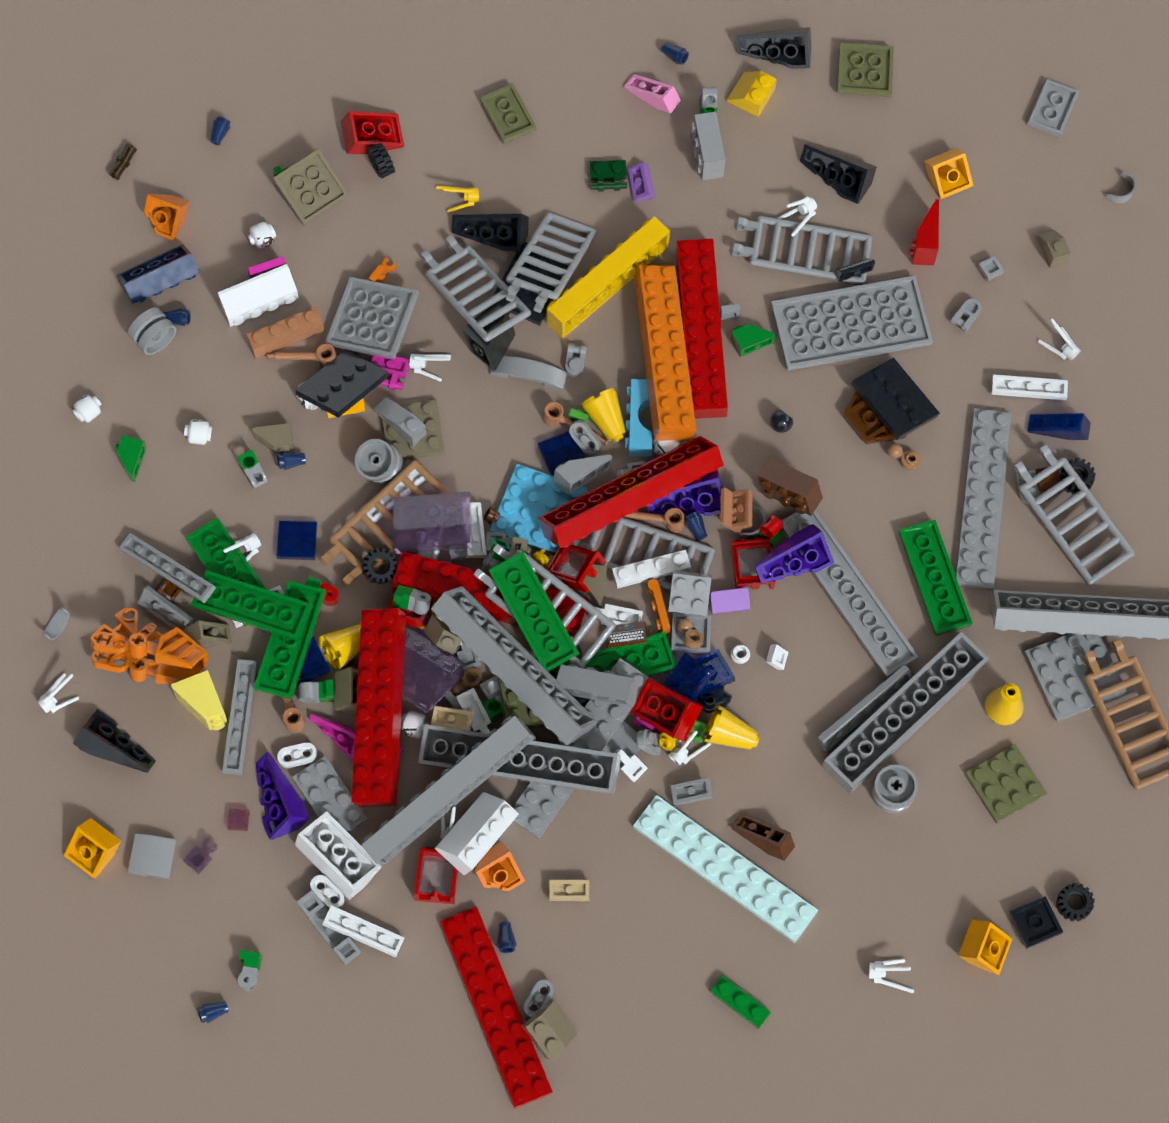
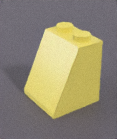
(201, 699)

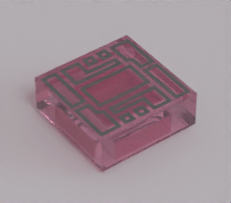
(238, 820)

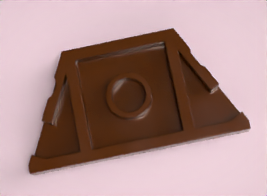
(865, 422)

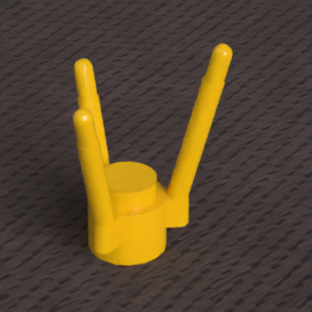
(469, 194)

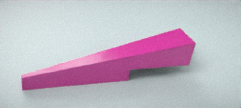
(341, 734)

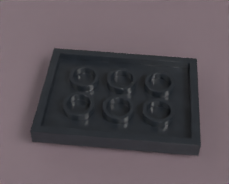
(529, 297)
(342, 383)
(895, 398)

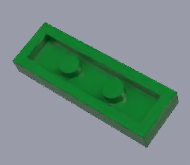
(740, 1002)

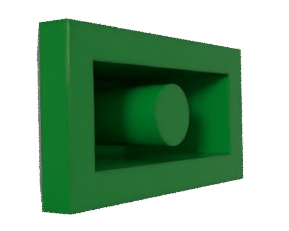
(751, 338)
(131, 453)

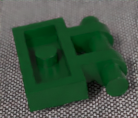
(608, 170)

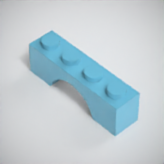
(639, 437)

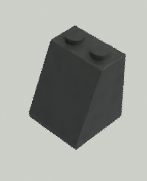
(493, 350)

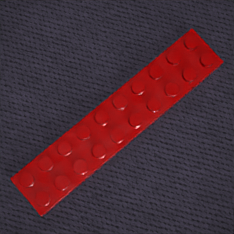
(496, 1007)

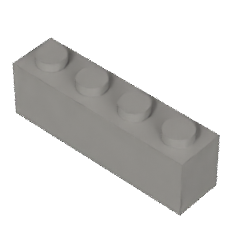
(598, 685)

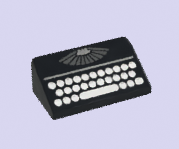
(855, 269)

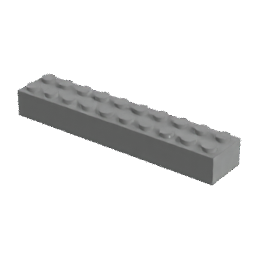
(1080, 614)
(514, 665)
(905, 712)
(534, 763)
(448, 790)

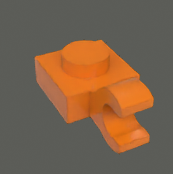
(379, 273)

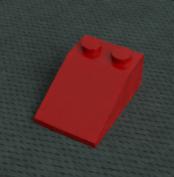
(367, 129)
(926, 242)
(666, 710)

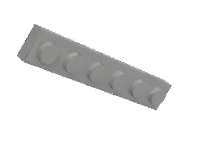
(167, 568)
(864, 709)
(239, 717)

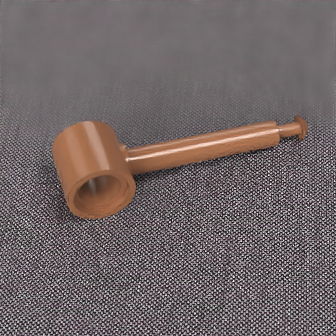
(321, 351)
(553, 421)
(666, 519)
(291, 713)

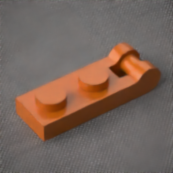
(658, 606)

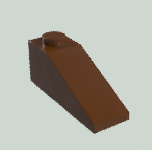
(765, 836)

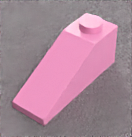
(655, 93)

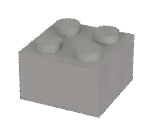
(690, 593)

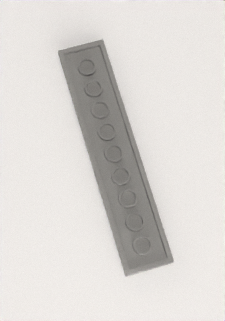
(983, 499)
(857, 601)
(542, 802)

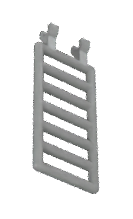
(531, 247)
(740, 250)
(458, 305)
(656, 533)
(1057, 533)
(564, 590)

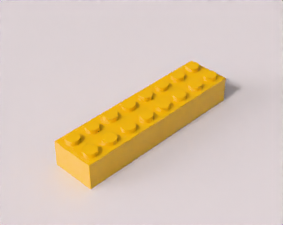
(607, 277)

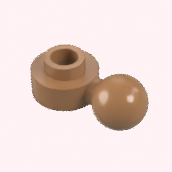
(896, 451)
(692, 638)
(460, 687)

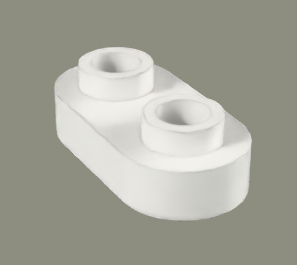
(297, 756)
(328, 892)

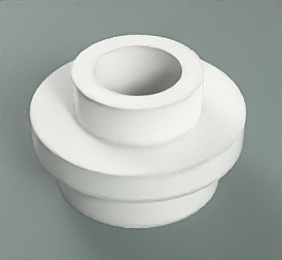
(743, 649)

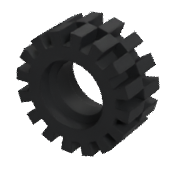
(381, 160)
(1085, 469)
(385, 556)
(1083, 893)

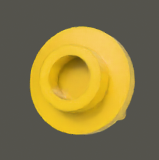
(541, 558)
(667, 742)

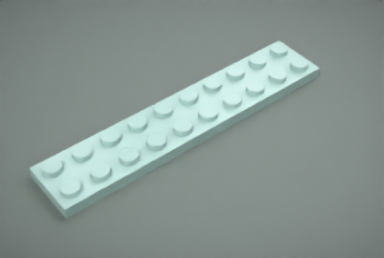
(725, 869)

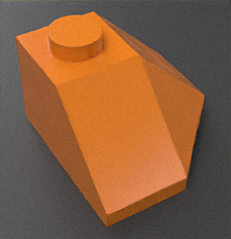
(166, 214)
(499, 869)

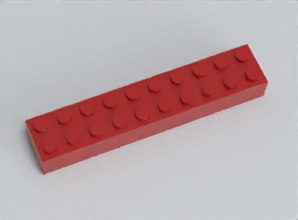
(702, 326)
(630, 492)
(438, 577)
(379, 708)

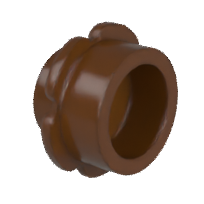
(491, 515)

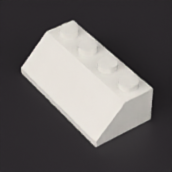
(258, 295)
(476, 832)
(337, 855)

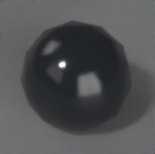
(781, 421)

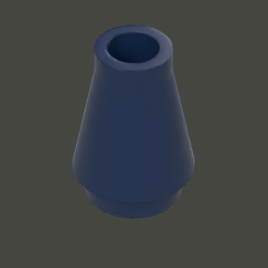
(675, 53)
(219, 130)
(179, 316)
(289, 460)
(696, 525)
(506, 939)
(212, 1011)

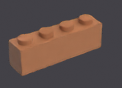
(285, 332)

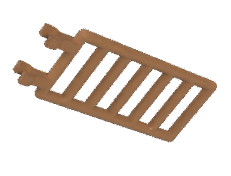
(361, 514)
(1124, 661)

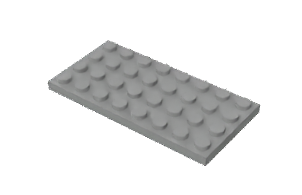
(851, 323)

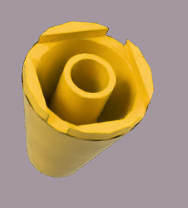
(606, 414)
(341, 646)
(1004, 704)
(729, 730)

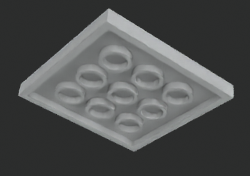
(372, 317)
(1062, 673)

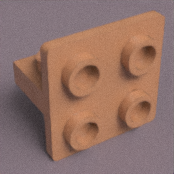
(736, 509)

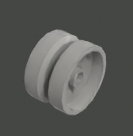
(152, 331)
(378, 461)
(894, 800)

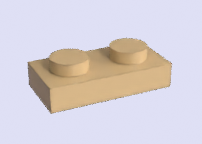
(452, 718)
(568, 890)

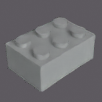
(708, 146)

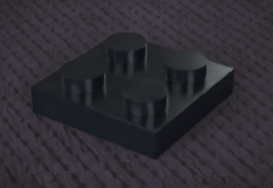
(1035, 922)

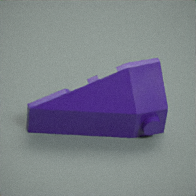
(695, 496)
(799, 554)
(281, 802)

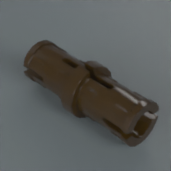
(122, 161)

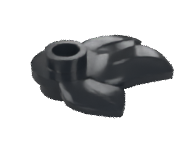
(716, 698)

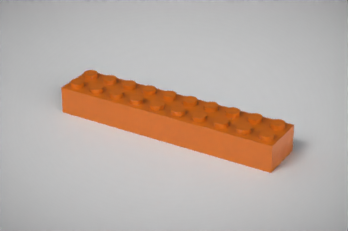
(664, 353)

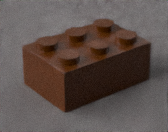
(789, 487)

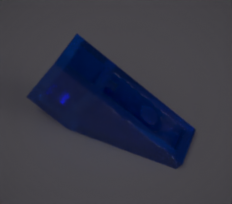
(1063, 426)

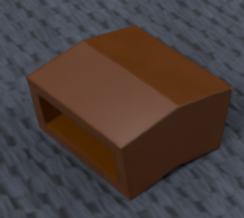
(1049, 481)

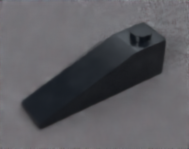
(784, 46)
(843, 173)
(499, 231)
(104, 740)

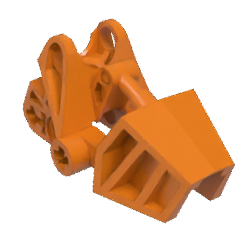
(175, 654)

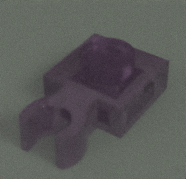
(199, 858)

